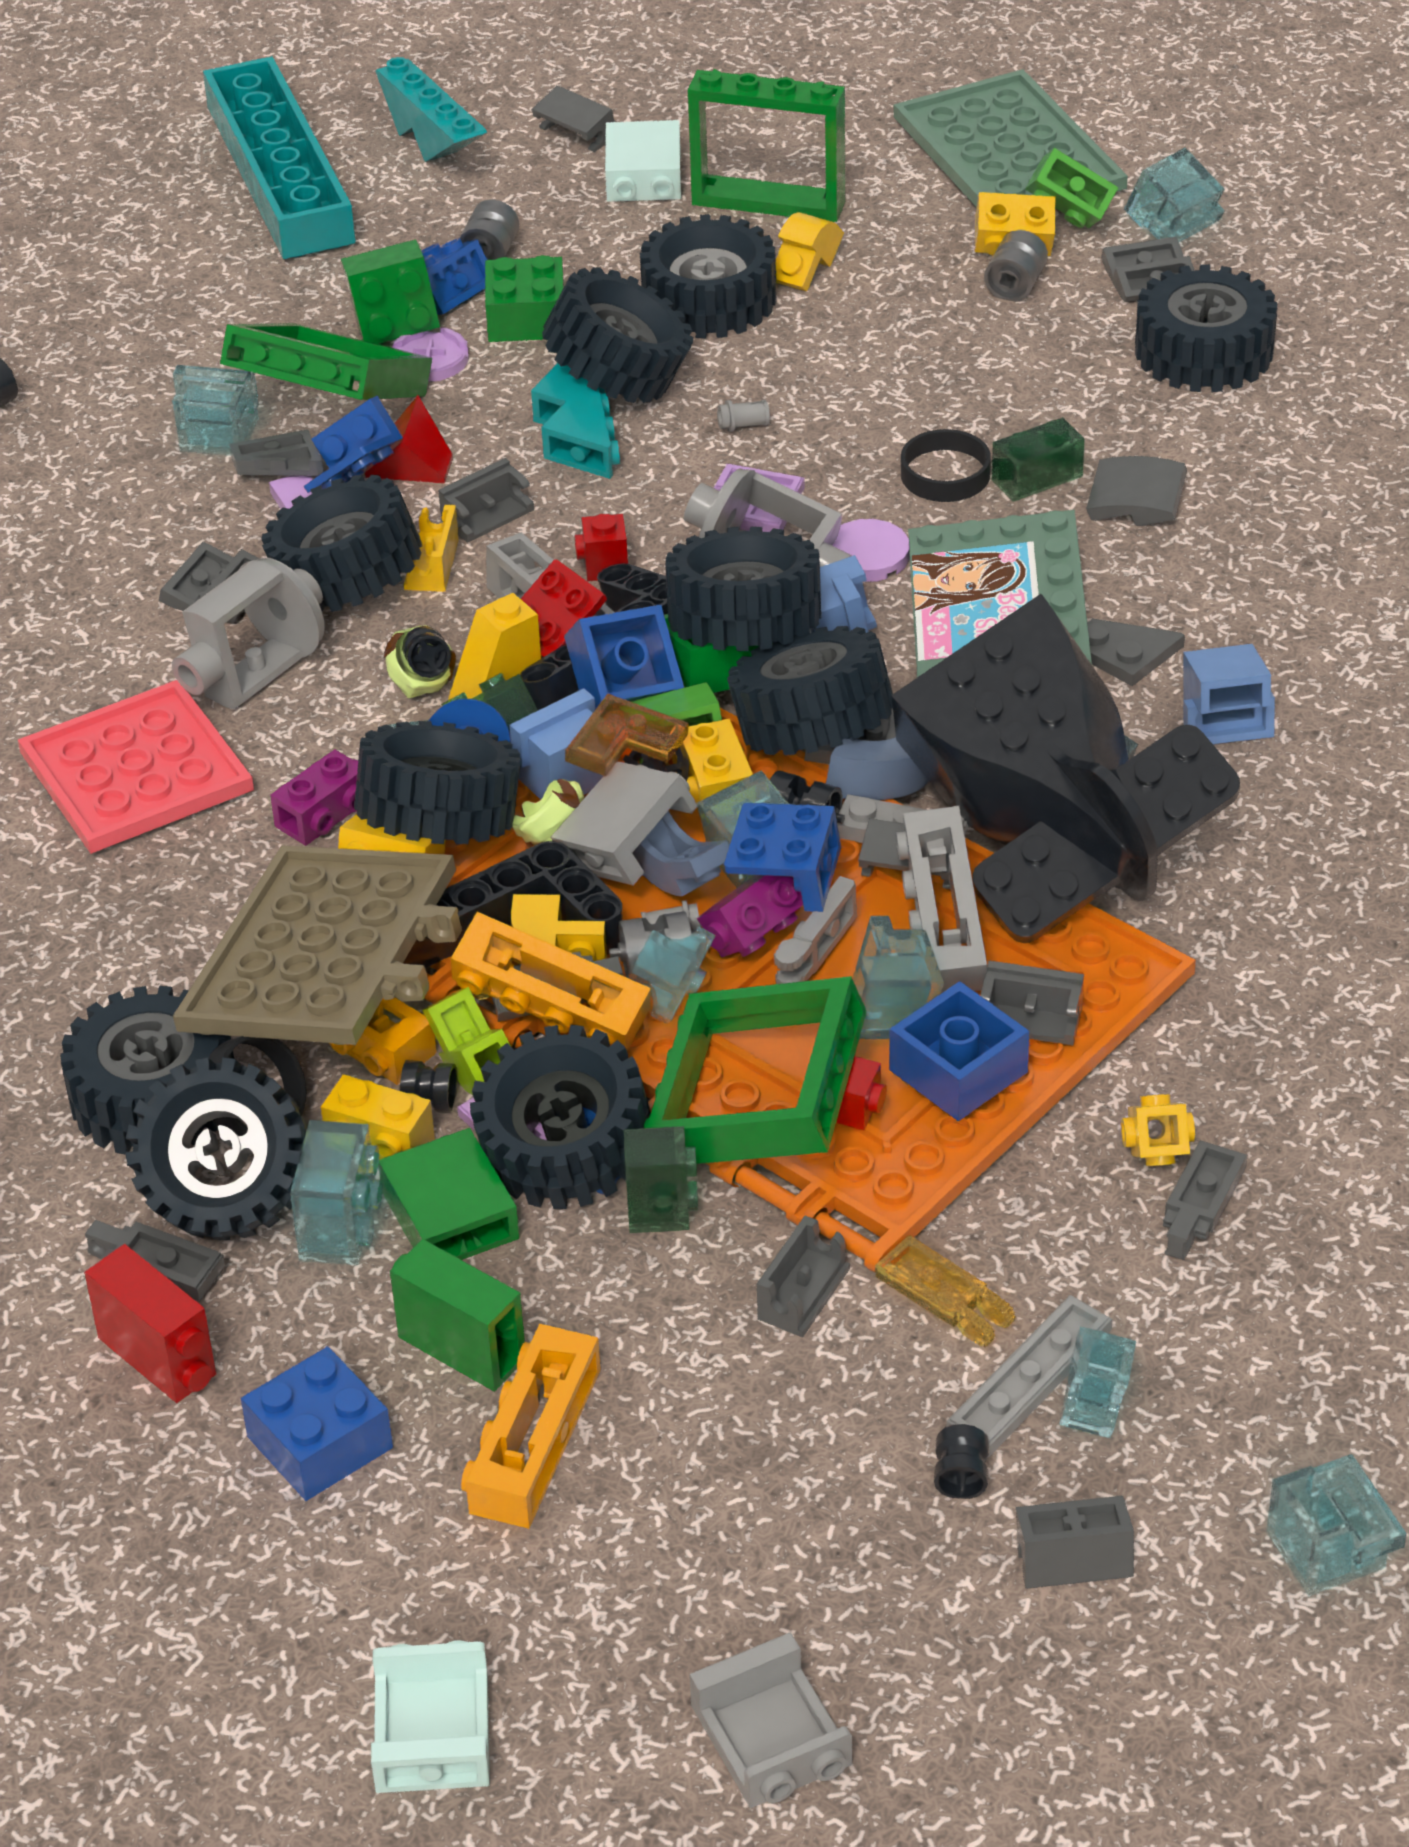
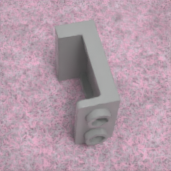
(620, 816)
(769, 1722)

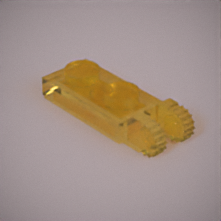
(944, 1290)

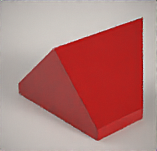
(420, 453)

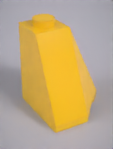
(500, 641)

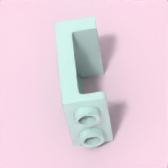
(643, 160)
(430, 1717)

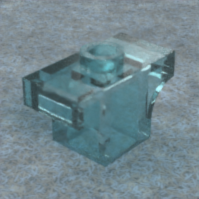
(671, 969)
(1097, 1381)

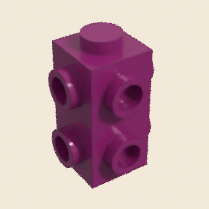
(316, 798)
(751, 912)

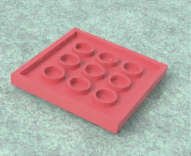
(135, 766)

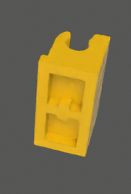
(437, 550)

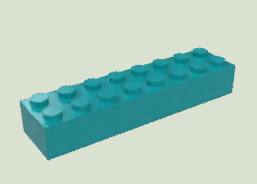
(279, 158)

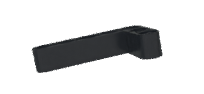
(626, 589)
(539, 870)

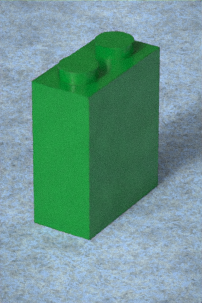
(449, 1196)
(457, 1314)

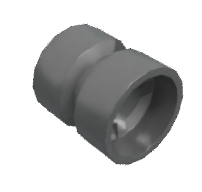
(494, 227)
(1015, 265)

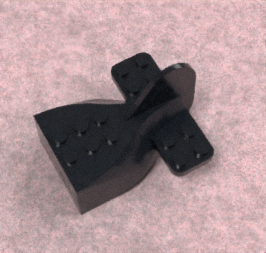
(1041, 763)

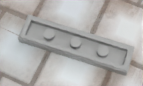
(1029, 1373)

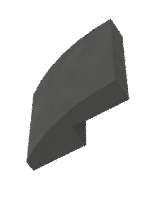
(1137, 263)
(1137, 486)
(201, 574)

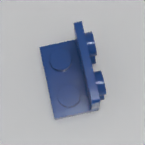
(454, 272)
(355, 443)
(788, 842)

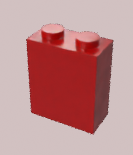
(151, 1323)

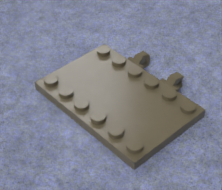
(322, 945)

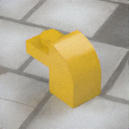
(804, 246)
(542, 918)

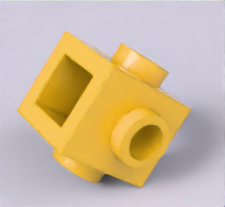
(1176, 1133)

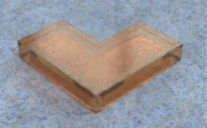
(624, 725)

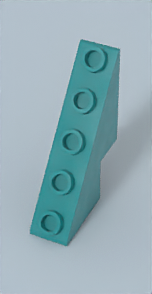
(426, 110)
(575, 423)

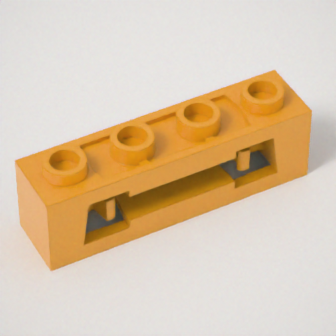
(487, 968)
(389, 1044)
(498, 1480)

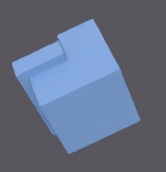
(844, 596)
(1228, 694)
(543, 741)

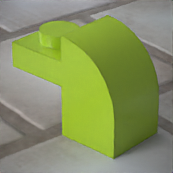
(464, 1036)

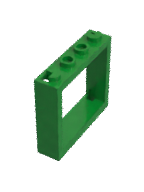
(775, 94)
(325, 360)
(767, 1133)

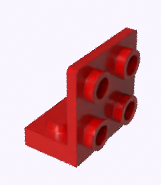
(560, 601)

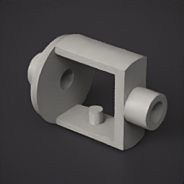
(726, 508)
(280, 606)

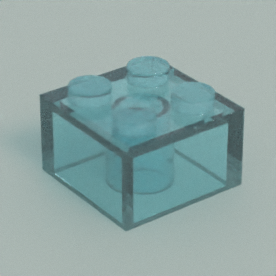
(335, 1192)

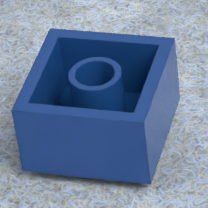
(624, 654)
(958, 1050)
(317, 1423)

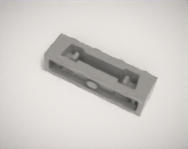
(512, 567)
(931, 836)

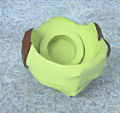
(402, 674)
(549, 813)

